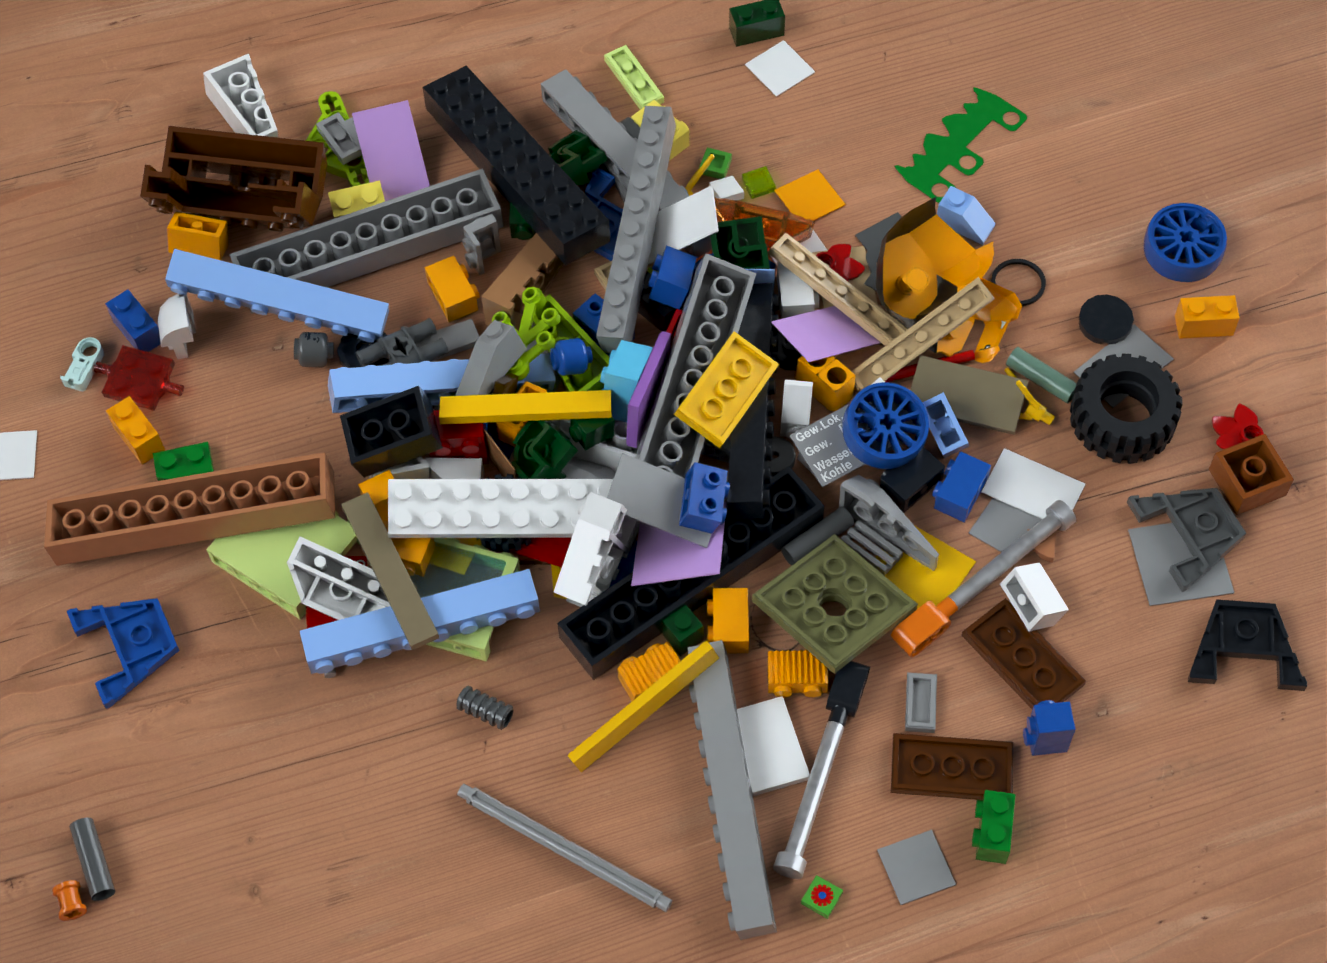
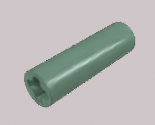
(1041, 374)

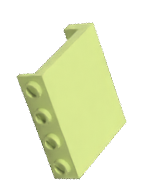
(262, 557)

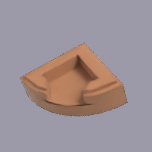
(1046, 548)

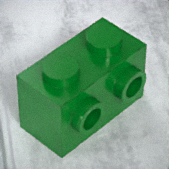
(995, 826)

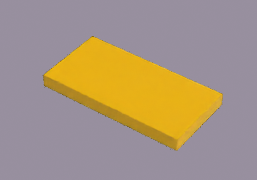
(726, 389)

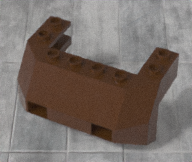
(255, 182)

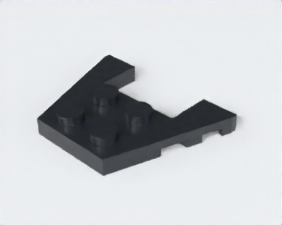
(1248, 632)

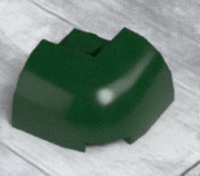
(577, 156)
(741, 243)
(542, 451)

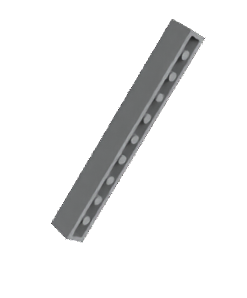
(583, 113)
(636, 228)
(732, 800)

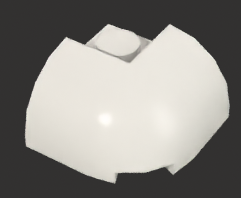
(176, 324)

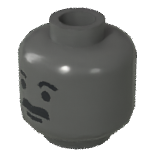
(313, 349)

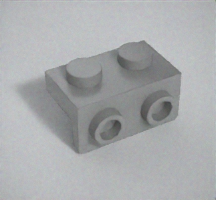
(481, 241)

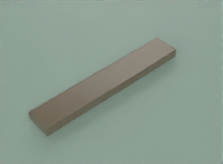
(390, 571)

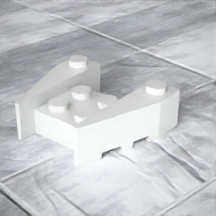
(595, 549)

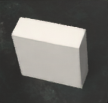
(727, 189)

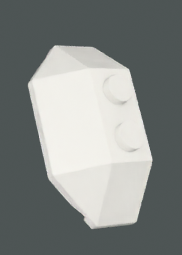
(334, 582)

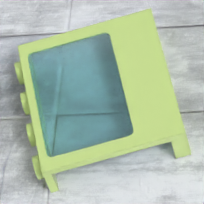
(458, 566)

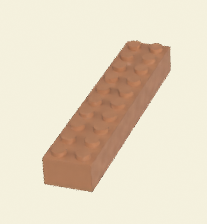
(190, 509)

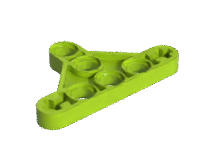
(334, 165)

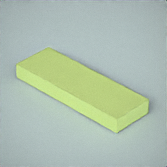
(633, 77)

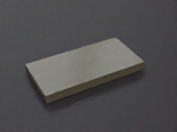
(973, 393)

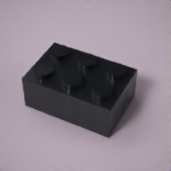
(390, 431)

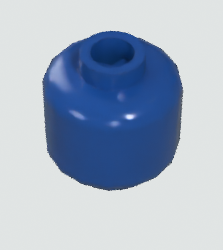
(570, 356)

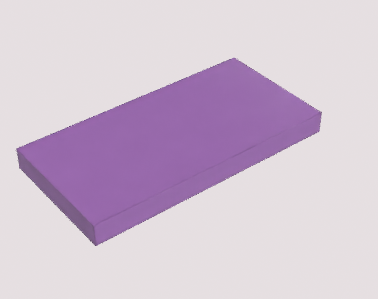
(645, 390)

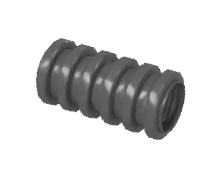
(484, 707)

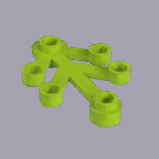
(534, 301)

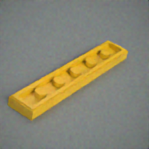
(525, 407)
(643, 706)

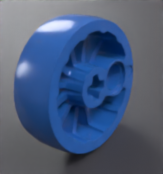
(1185, 242)
(857, 437)

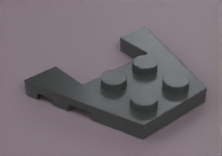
(1202, 522)

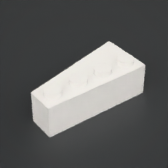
(239, 98)

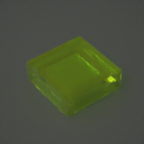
(758, 182)

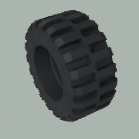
(1120, 438)

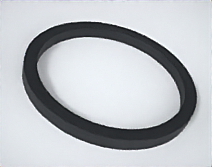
(1026, 263)

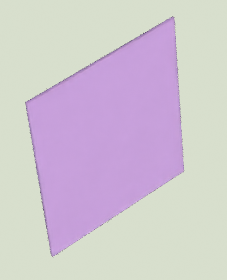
(670, 558)

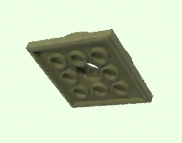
(834, 575)

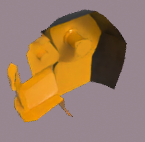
(927, 264)

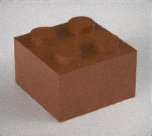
(1251, 474)

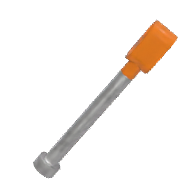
(932, 620)

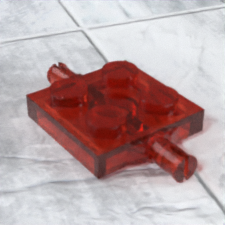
(140, 376)

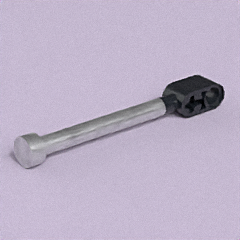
(842, 702)

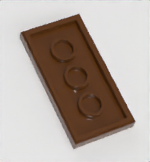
(1022, 656)
(950, 766)

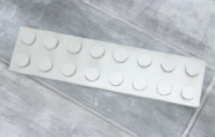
(488, 507)

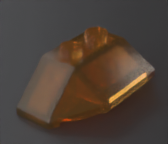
(774, 221)

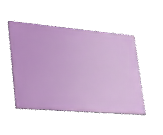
(391, 149)
(824, 333)

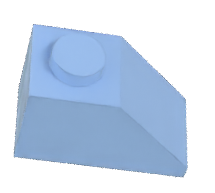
(965, 215)

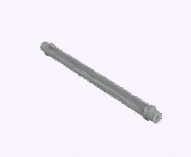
(565, 848)

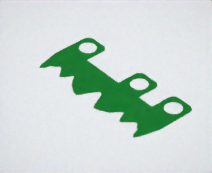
(948, 150)

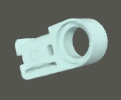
(82, 367)

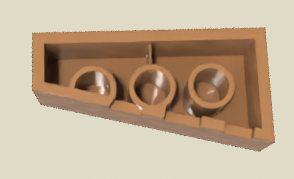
(532, 267)

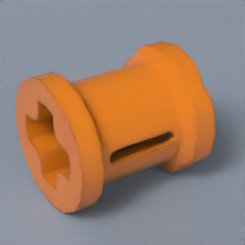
(69, 900)

